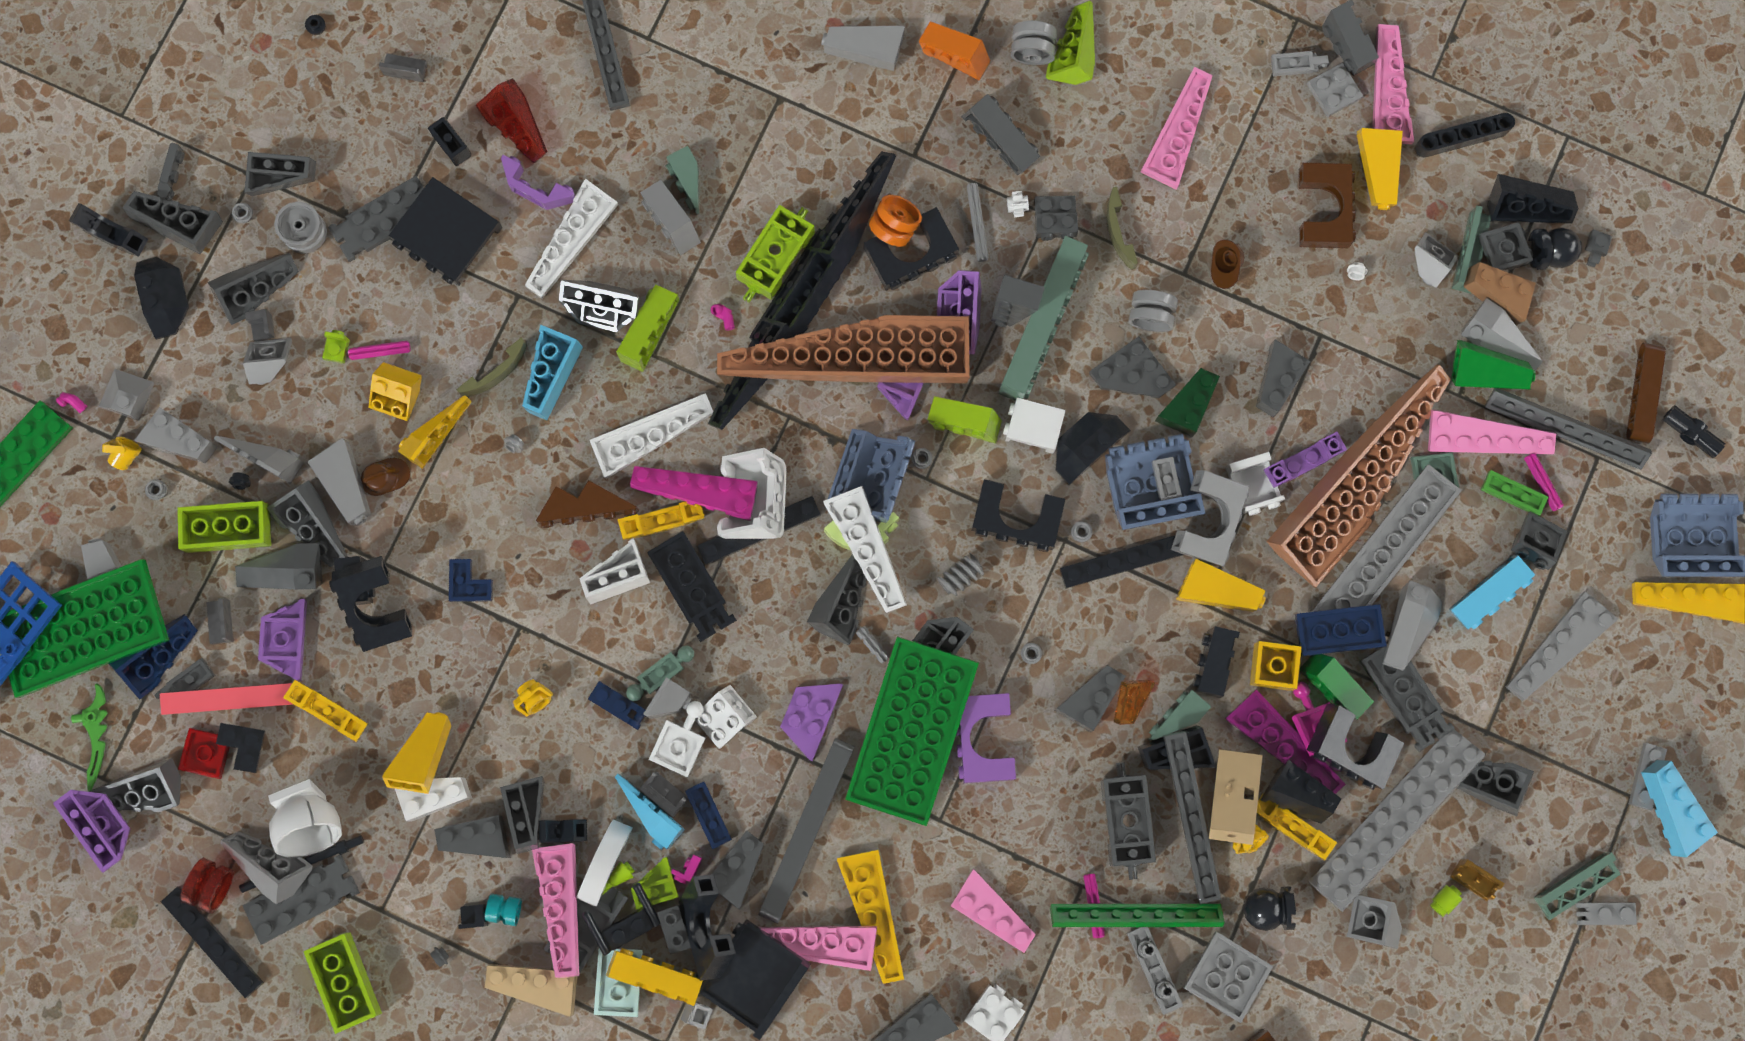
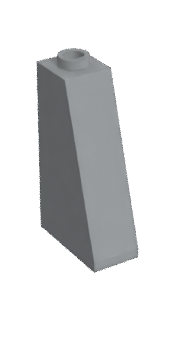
(865, 44)
(341, 479)
(99, 558)

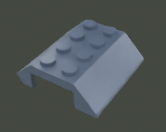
(875, 465)
(1135, 487)
(1697, 535)

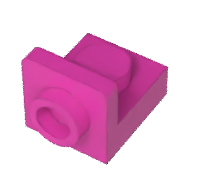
(691, 867)

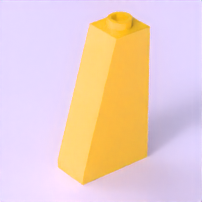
(1381, 163)
(1217, 588)
(420, 755)

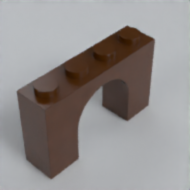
(1337, 180)

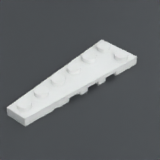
(579, 225)
(633, 441)
(860, 531)

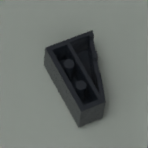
(1155, 754)
(1301, 793)

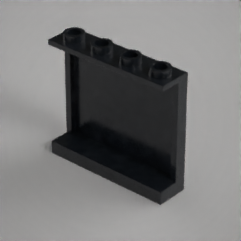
(443, 231)
(756, 978)

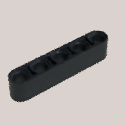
(1473, 131)

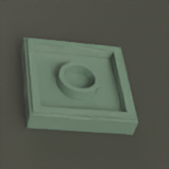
(1442, 462)

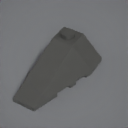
(251, 286)
(308, 519)
(838, 606)
(1498, 785)

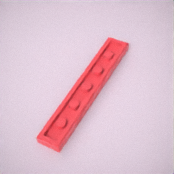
(224, 698)

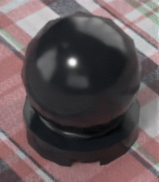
(1554, 248)
(1269, 909)

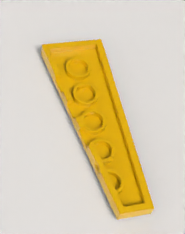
(1698, 599)
(869, 896)

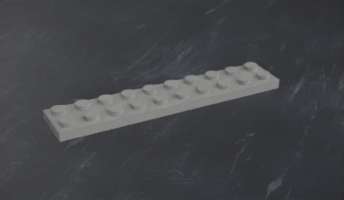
(1391, 542)
(1396, 819)

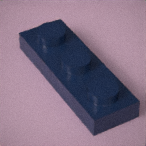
(708, 815)

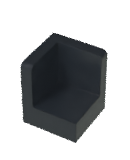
(473, 916)

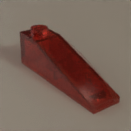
(510, 112)

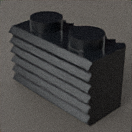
(449, 141)

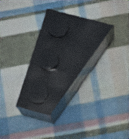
(1215, 661)

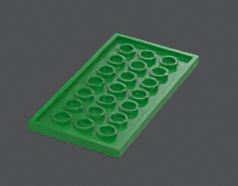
(92, 628)
(912, 731)

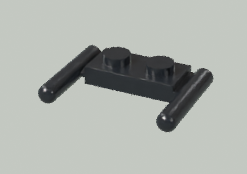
(627, 928)

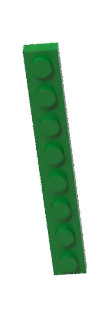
(1137, 915)

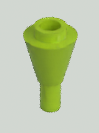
(620, 874)

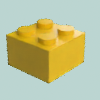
(1275, 666)

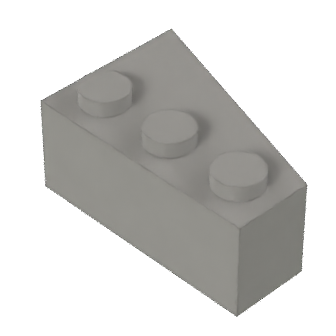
(670, 216)

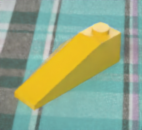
(427, 438)

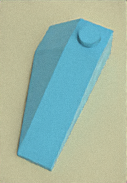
(656, 821)

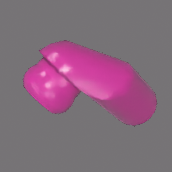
(725, 314)
(73, 400)

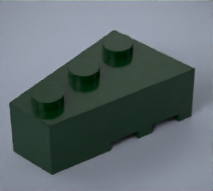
(1189, 405)

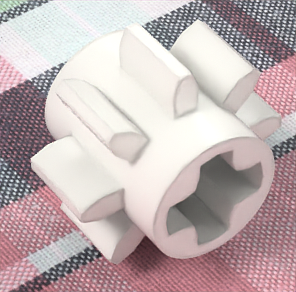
(1017, 204)

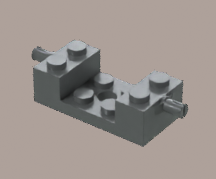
(1128, 844)

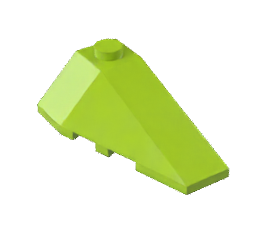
(1076, 51)

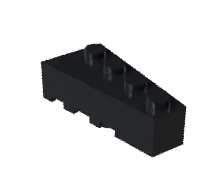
(1530, 201)

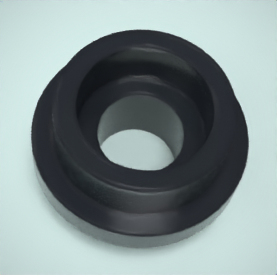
(319, 28)
(239, 481)

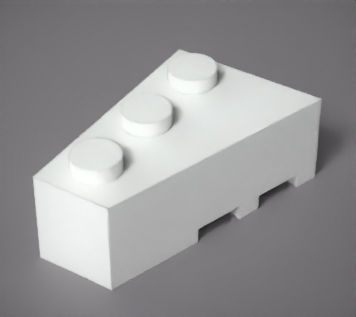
(615, 575)
(442, 794)

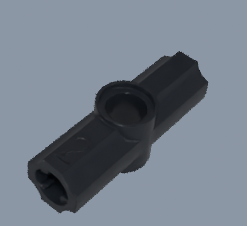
(1693, 431)

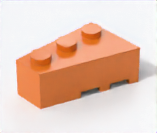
(955, 49)

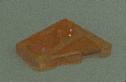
(1131, 700)

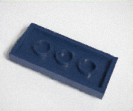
(1340, 630)

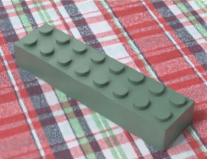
(1041, 325)

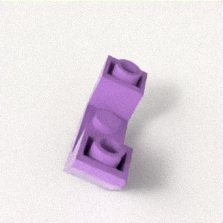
(558, 196)
(1305, 460)

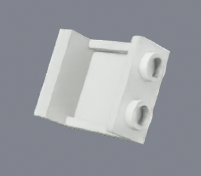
(1034, 424)
(1260, 491)

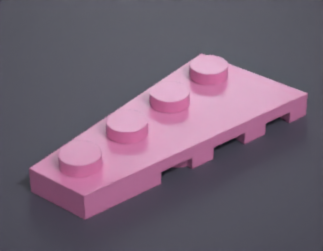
(988, 909)

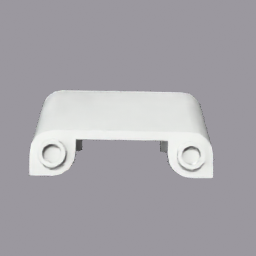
(769, 504)

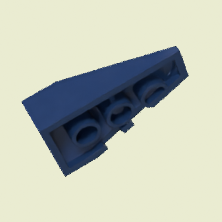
(144, 669)

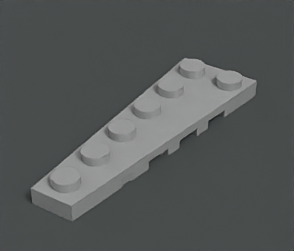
(1568, 638)

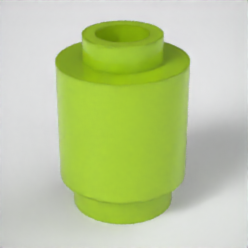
(1446, 900)

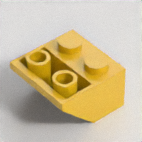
(394, 391)

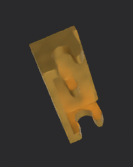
(1476, 879)

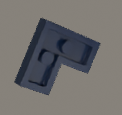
(462, 586)

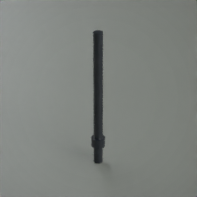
(341, 848)

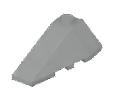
(1496, 331)
(275, 460)
(1413, 620)
(271, 873)

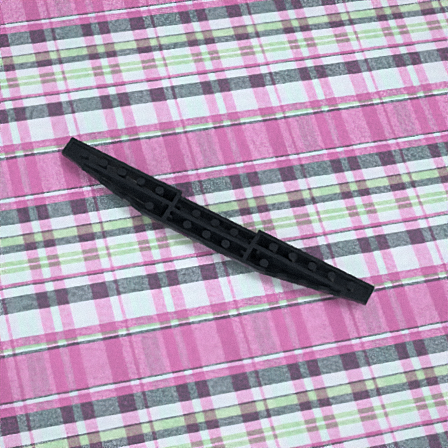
(810, 280)

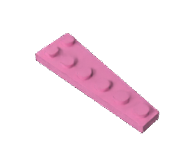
(1390, 86)
(1174, 142)
(1469, 434)
(559, 891)
(830, 944)

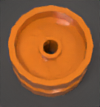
(895, 220)

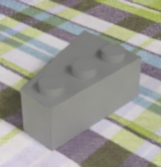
(174, 437)

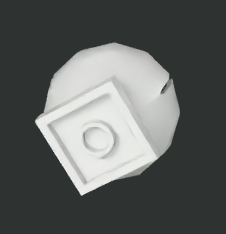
(303, 821)

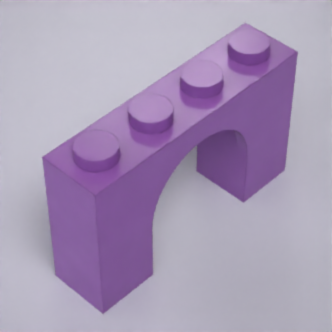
(974, 767)

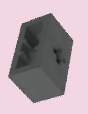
(674, 929)

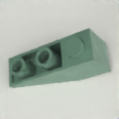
(686, 171)
(1186, 713)

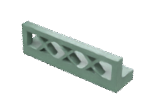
(1471, 248)
(1575, 880)

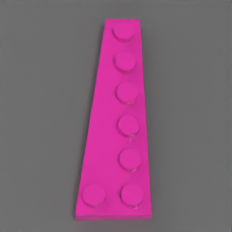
(725, 494)

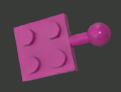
(1307, 721)

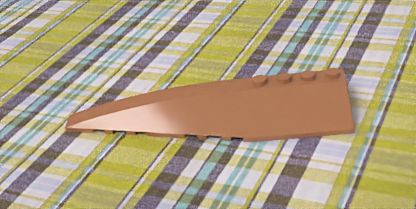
(867, 351)
(1351, 491)

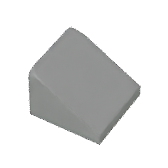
(696, 1015)

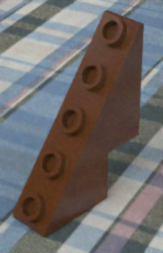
(590, 504)

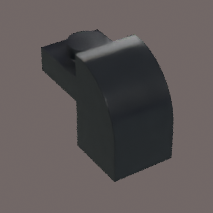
(562, 831)

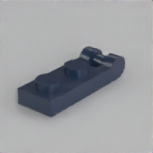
(617, 704)

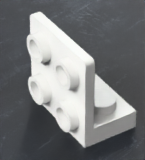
(725, 716)

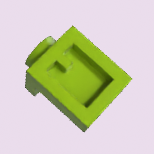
(335, 346)

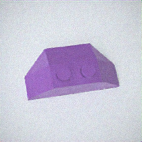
(962, 297)
(95, 825)

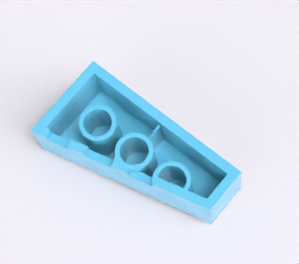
(550, 370)
(1492, 592)
(1680, 813)

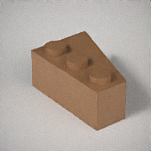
(1501, 287)

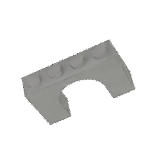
(1230, 499)

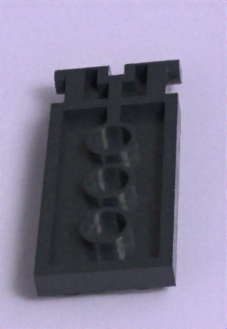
(691, 585)

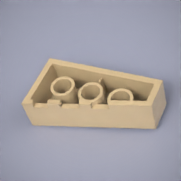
(533, 986)

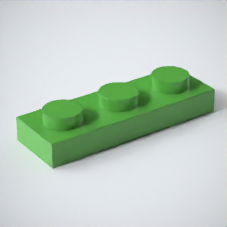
(1514, 493)

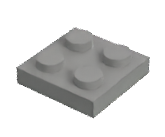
(1334, 90)

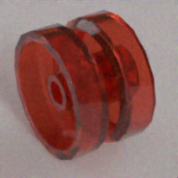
(207, 885)

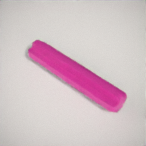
(379, 350)
(1543, 481)
(1093, 898)

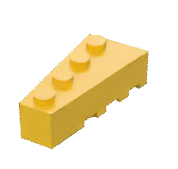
(654, 977)

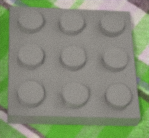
(1228, 977)

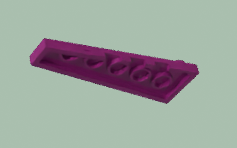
(1274, 734)

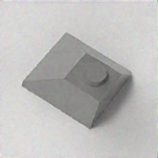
(1433, 260)
(265, 359)
(126, 394)
(668, 700)
(1375, 922)

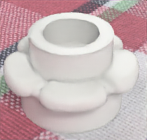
(1357, 271)

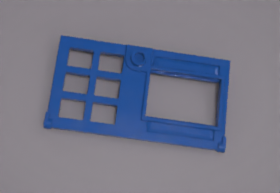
(11, 646)

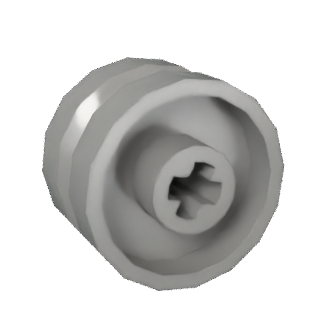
(1033, 42)
(300, 227)
(1153, 310)

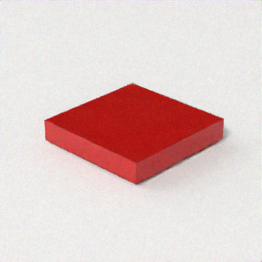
(203, 755)

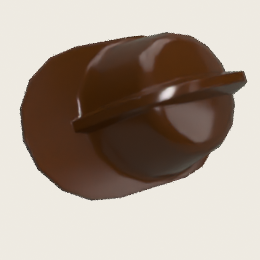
(1226, 263)
(385, 476)

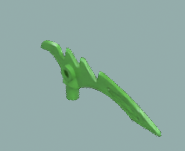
(91, 719)

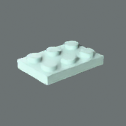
(614, 996)

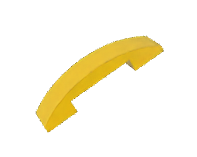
(659, 520)
(325, 710)
(1296, 829)

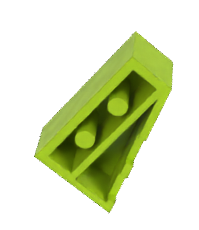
(965, 419)

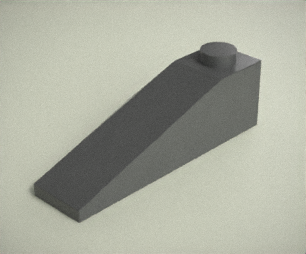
(287, 568)
(146, 789)

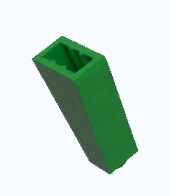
(1489, 369)

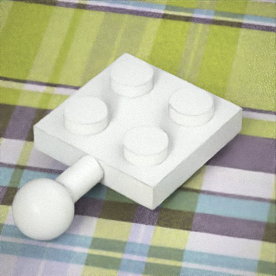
(677, 745)

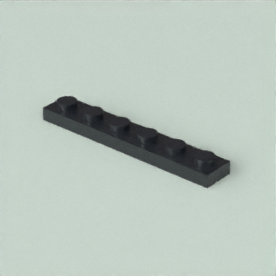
(794, 515)
(1118, 562)
(213, 943)

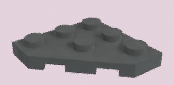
(1133, 372)

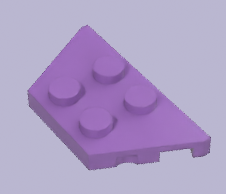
(901, 395)
(283, 639)
(809, 716)

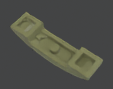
(1127, 252)
(472, 387)

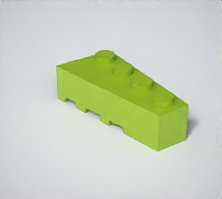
(647, 328)

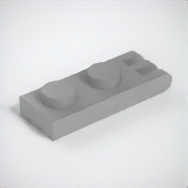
(1607, 914)

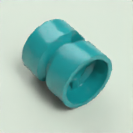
(503, 909)

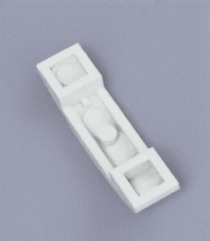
(603, 862)

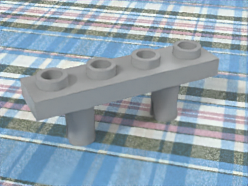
(1154, 969)

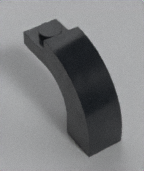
(108, 231)

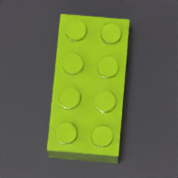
(224, 527)
(342, 982)

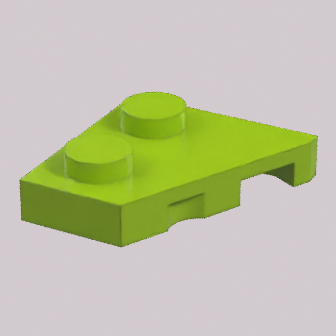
(657, 884)

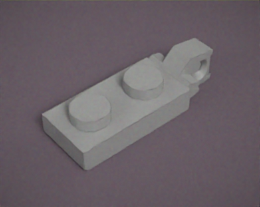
(1297, 63)

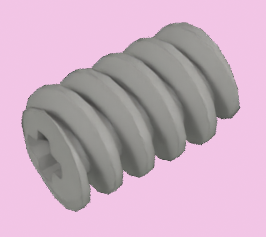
(960, 575)

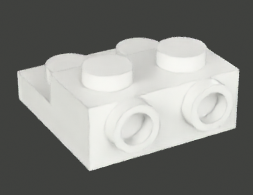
(994, 1014)

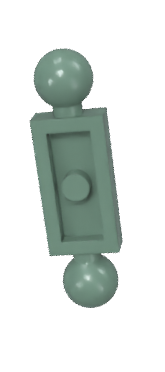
(655, 675)

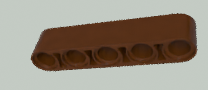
(1646, 393)

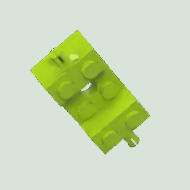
(761, 269)

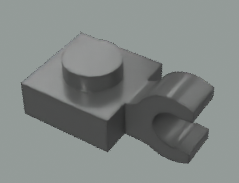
(1598, 246)

